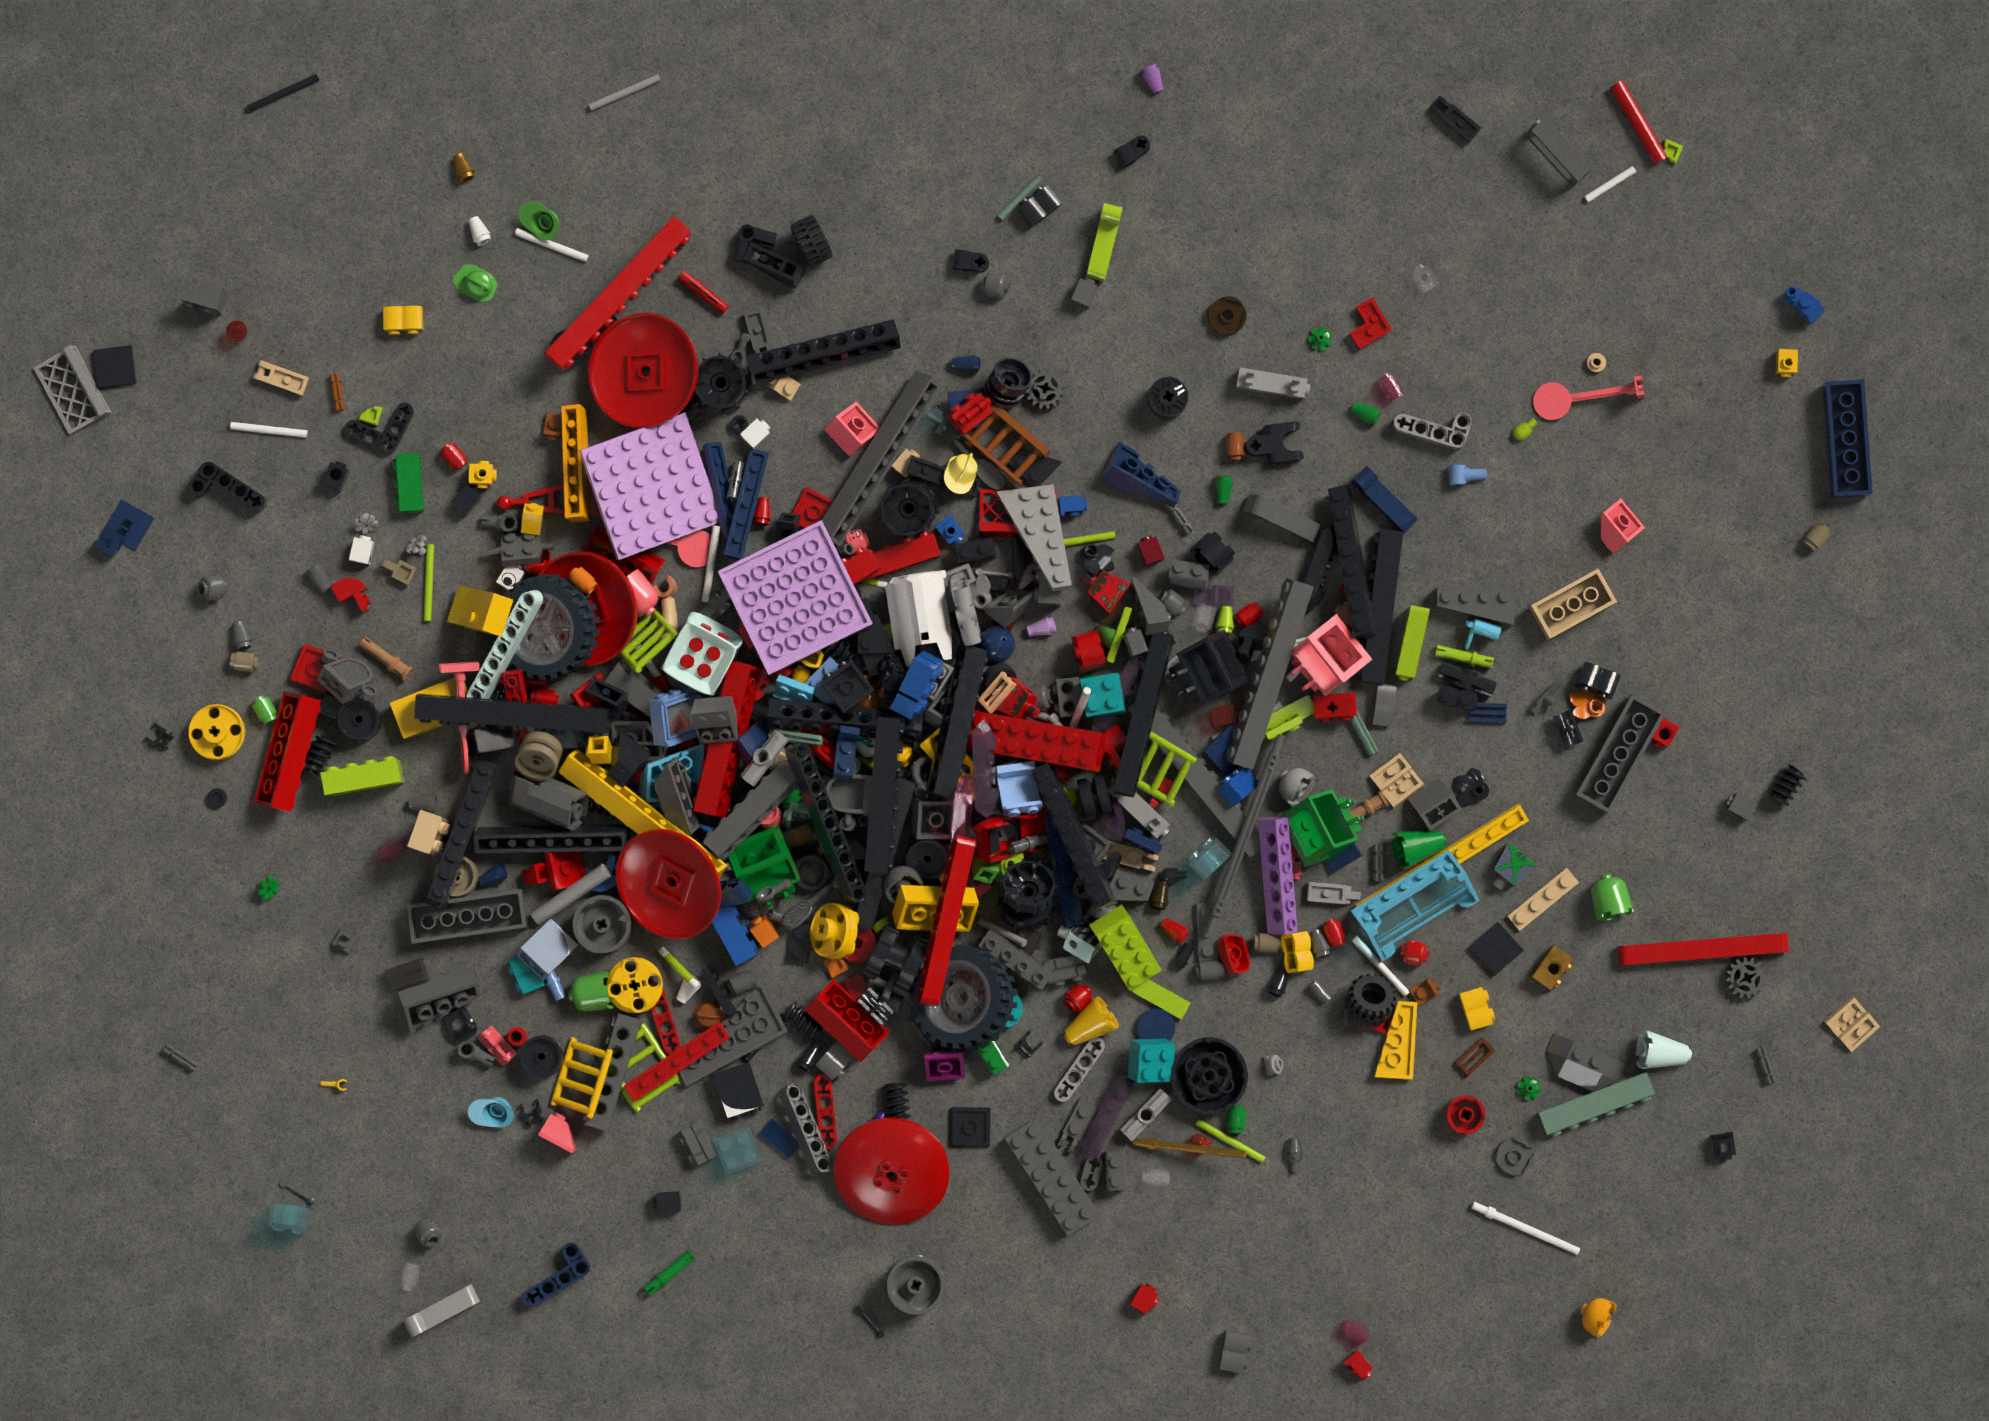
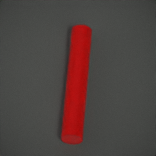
(1638, 122)

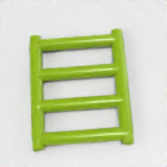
(665, 628)
(1173, 750)
(654, 1046)

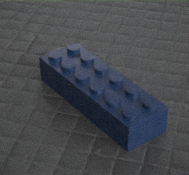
(1847, 438)

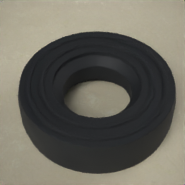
(993, 671)

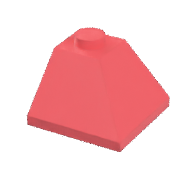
(1619, 526)
(558, 1132)

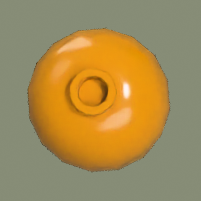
(1597, 1316)

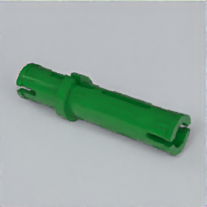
(672, 1270)

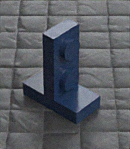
(845, 752)

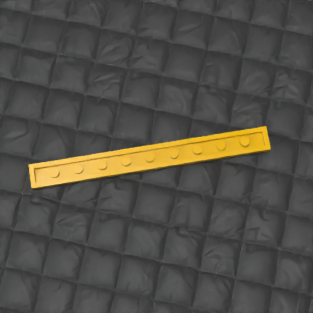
(1474, 841)

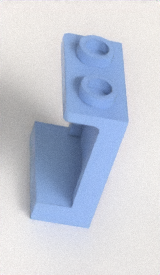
(1018, 789)

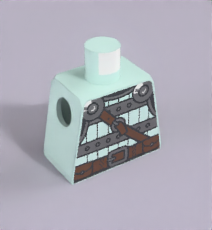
(1080, 941)

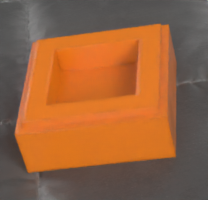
(835, 967)

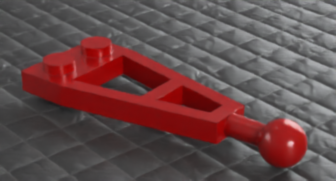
(505, 502)

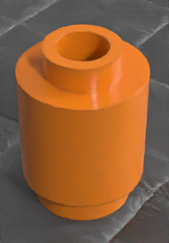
(582, 580)

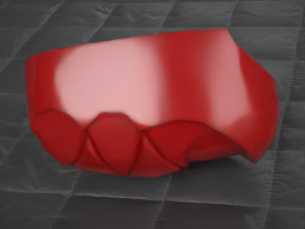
(1233, 953)

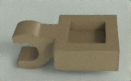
(402, 571)

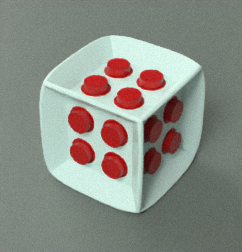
(702, 653)

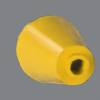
(1091, 1023)

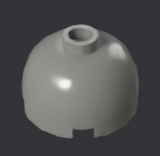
(1295, 784)

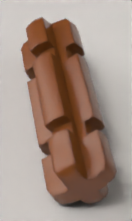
(337, 393)

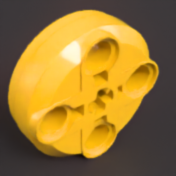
(224, 722)
(834, 931)
(641, 975)

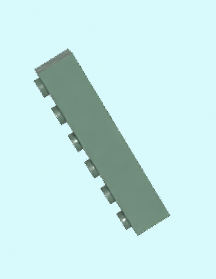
(1596, 1103)

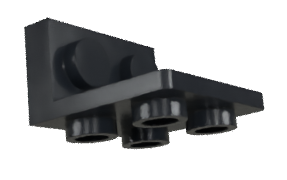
(803, 840)

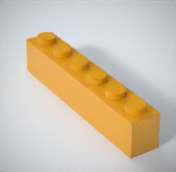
(575, 476)

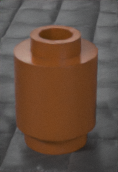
(1235, 446)

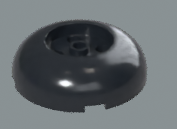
(1220, 1055)

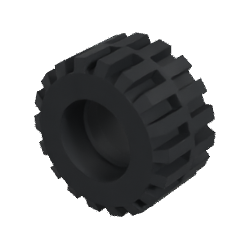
(811, 240)
(1376, 988)

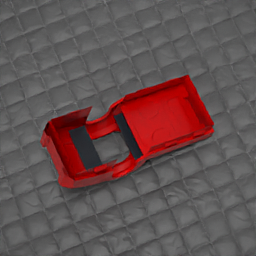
(988, 836)

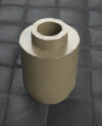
(1817, 536)
(244, 661)
(1267, 942)

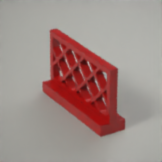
(995, 528)

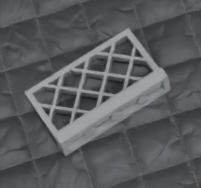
(86, 381)

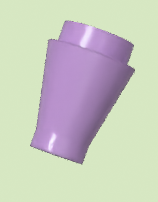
(1042, 627)

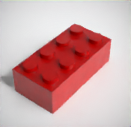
(846, 1020)

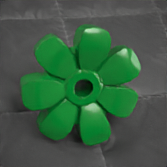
(1317, 342)
(267, 888)
(1524, 1088)

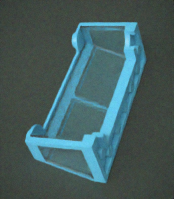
(1414, 902)

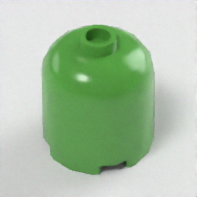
(1610, 898)
(591, 992)

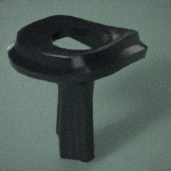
(471, 1028)

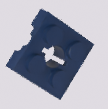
(1141, 842)

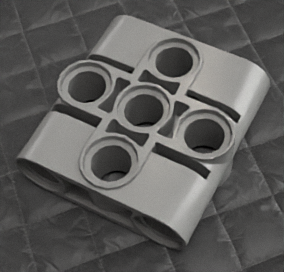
(965, 611)

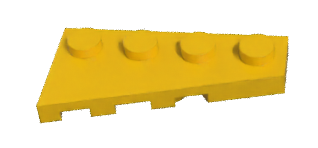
(1399, 1045)

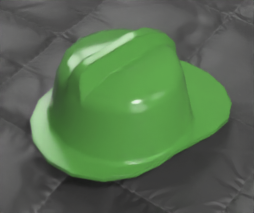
(539, 220)
(475, 283)

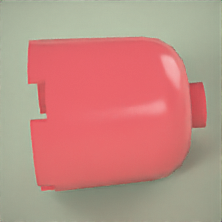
(644, 592)

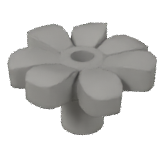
(366, 523)
(416, 545)

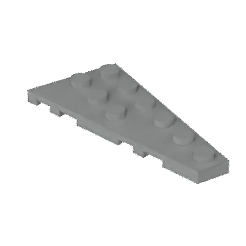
(1039, 525)

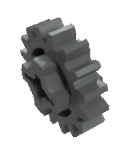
(1054, 390)
(1741, 970)

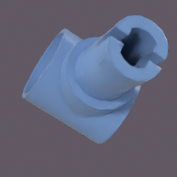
(1460, 474)

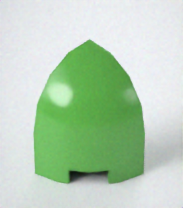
(1106, 635)

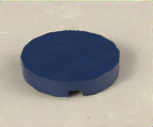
(1156, 1025)

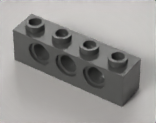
(1016, 959)

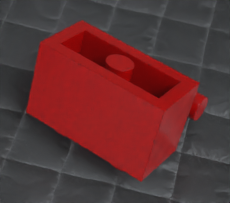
(969, 413)

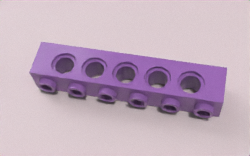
(1277, 875)

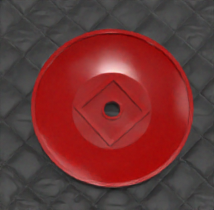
(618, 370)
(612, 597)
(649, 895)
(894, 1147)

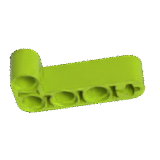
(1104, 242)

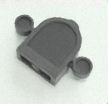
(346, 677)
(850, 796)

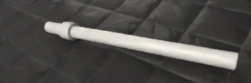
(1491, 1213)

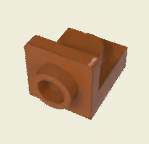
(553, 426)
(1424, 991)

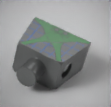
(1512, 867)

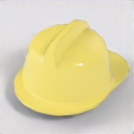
(960, 473)

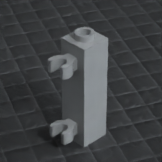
(1272, 383)
(1143, 813)

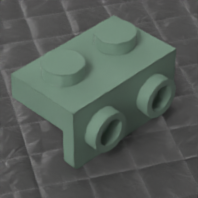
(796, 814)

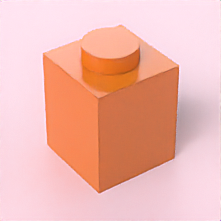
(763, 930)

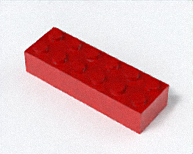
(287, 751)

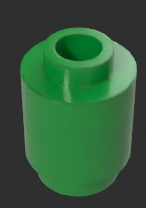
(1236, 1119)

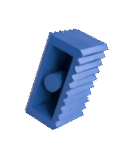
(1238, 786)

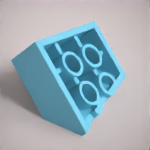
(690, 758)

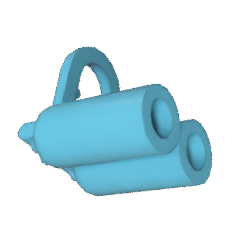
(1482, 628)

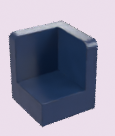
(110, 541)

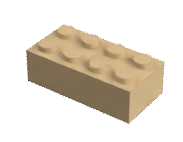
(1572, 604)
(429, 833)

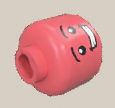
(857, 539)

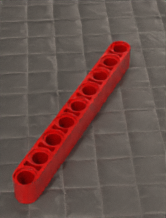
(945, 920)
(1703, 948)

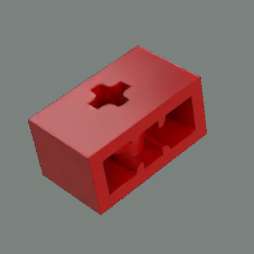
(1324, 706)

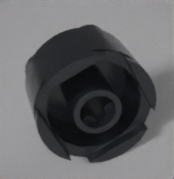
(1213, 552)

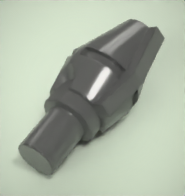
(1294, 1153)

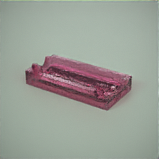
(963, 807)

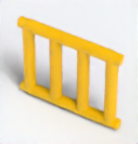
(569, 1063)

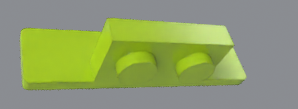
(1289, 717)

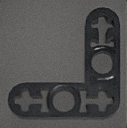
(380, 437)

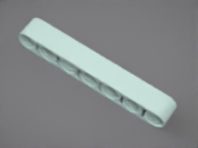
(512, 642)

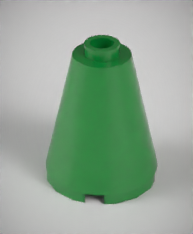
(1416, 846)

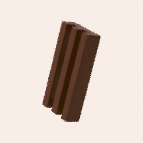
(1473, 1047)

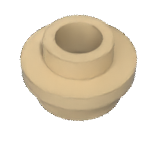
(1590, 364)

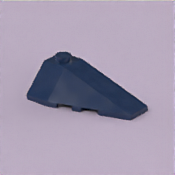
(1131, 475)

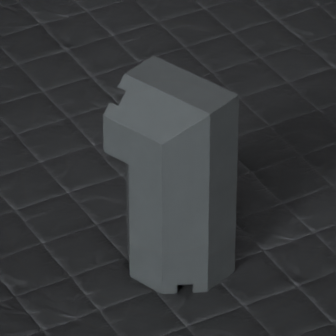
(548, 800)

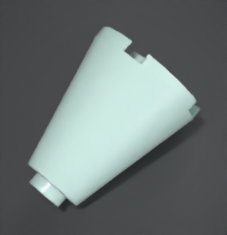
(1660, 1051)

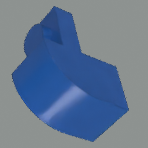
(610, 882)

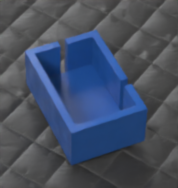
(917, 685)
(734, 935)

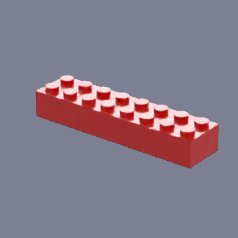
(1043, 742)
(723, 758)

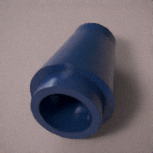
(966, 363)
(493, 876)

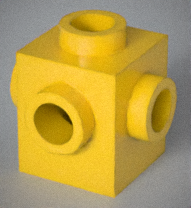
(477, 469)

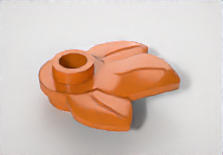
(1584, 703)

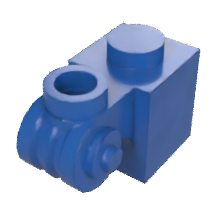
(1804, 303)

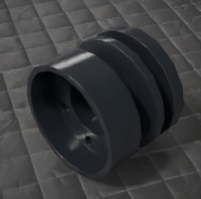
(1008, 382)
(1161, 407)

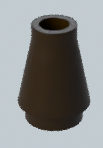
(1160, 896)

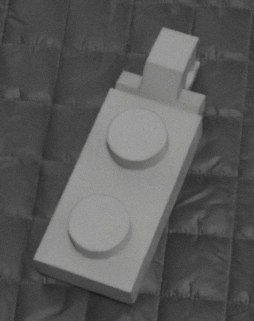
(1331, 893)

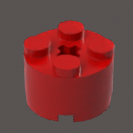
(1088, 651)
(1475, 1118)

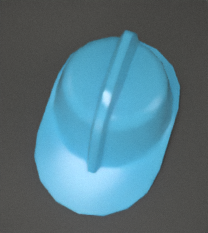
(491, 1112)

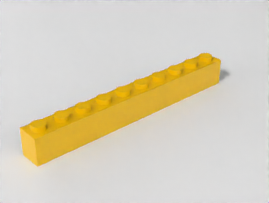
(620, 800)

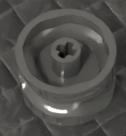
(597, 938)
(921, 1298)

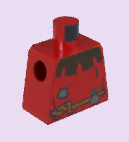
(1105, 590)
(1020, 702)

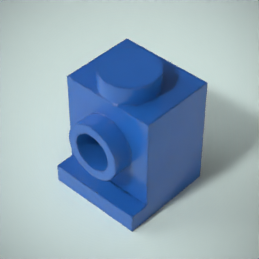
(1072, 505)
(948, 523)

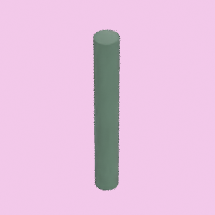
(1023, 194)

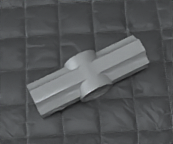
(772, 748)
(1136, 1123)

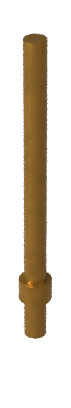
(1153, 1144)

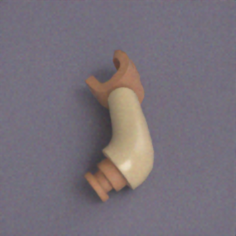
(668, 605)

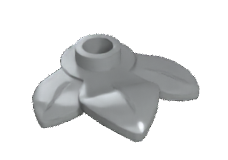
(980, 588)

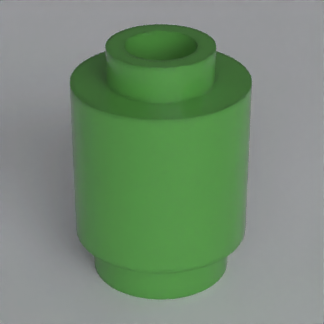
(264, 710)

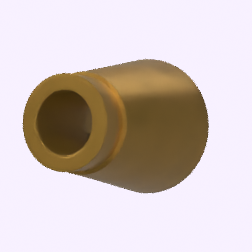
(463, 168)

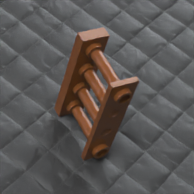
(1024, 437)

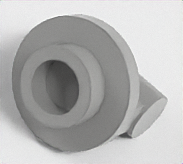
(1273, 1064)

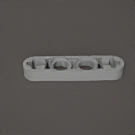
(1076, 1067)

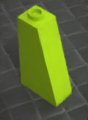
(1411, 642)

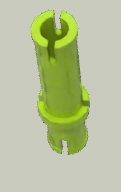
(1465, 657)

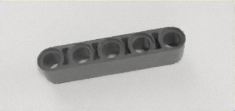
(797, 1123)

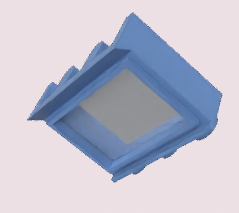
(672, 716)

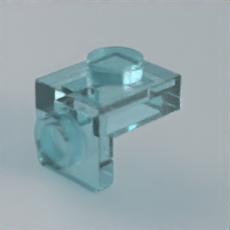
(936, 415)

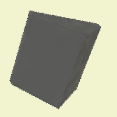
(1009, 606)

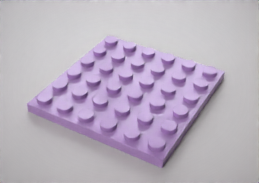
(650, 486)
(795, 597)

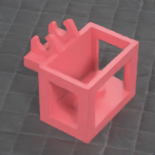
(1329, 656)

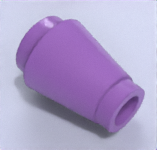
(1153, 78)

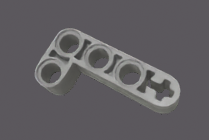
(1430, 427)
(441, 1311)

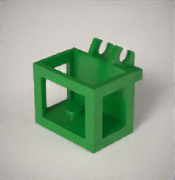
(1322, 826)
(765, 862)

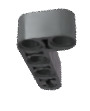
(1281, 517)

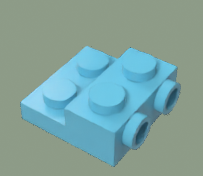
(792, 690)

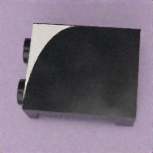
(738, 1090)

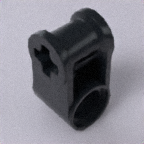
(1129, 153)
(966, 261)

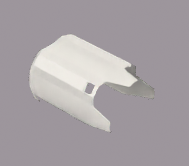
(919, 606)

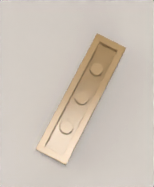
(1543, 899)

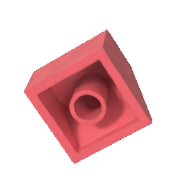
(852, 429)

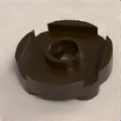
(1223, 305)

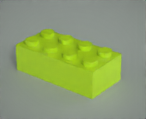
(362, 777)
(1125, 947)

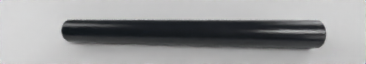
(283, 92)

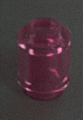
(1391, 387)
(391, 850)
(1355, 1331)

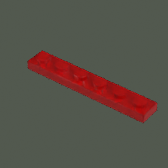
(677, 1061)

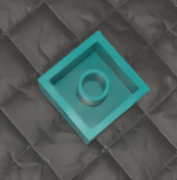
(1105, 696)
(1151, 1060)

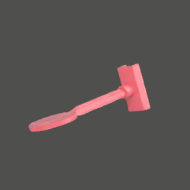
(1554, 400)
(693, 548)
(459, 676)

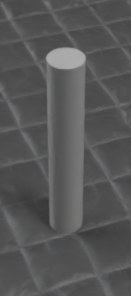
(571, 894)

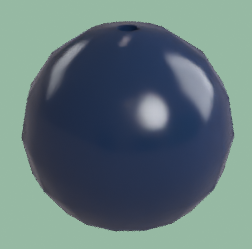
(998, 644)

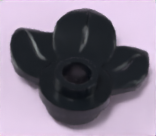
(1099, 559)
(1468, 785)

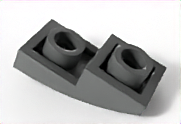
(1384, 705)

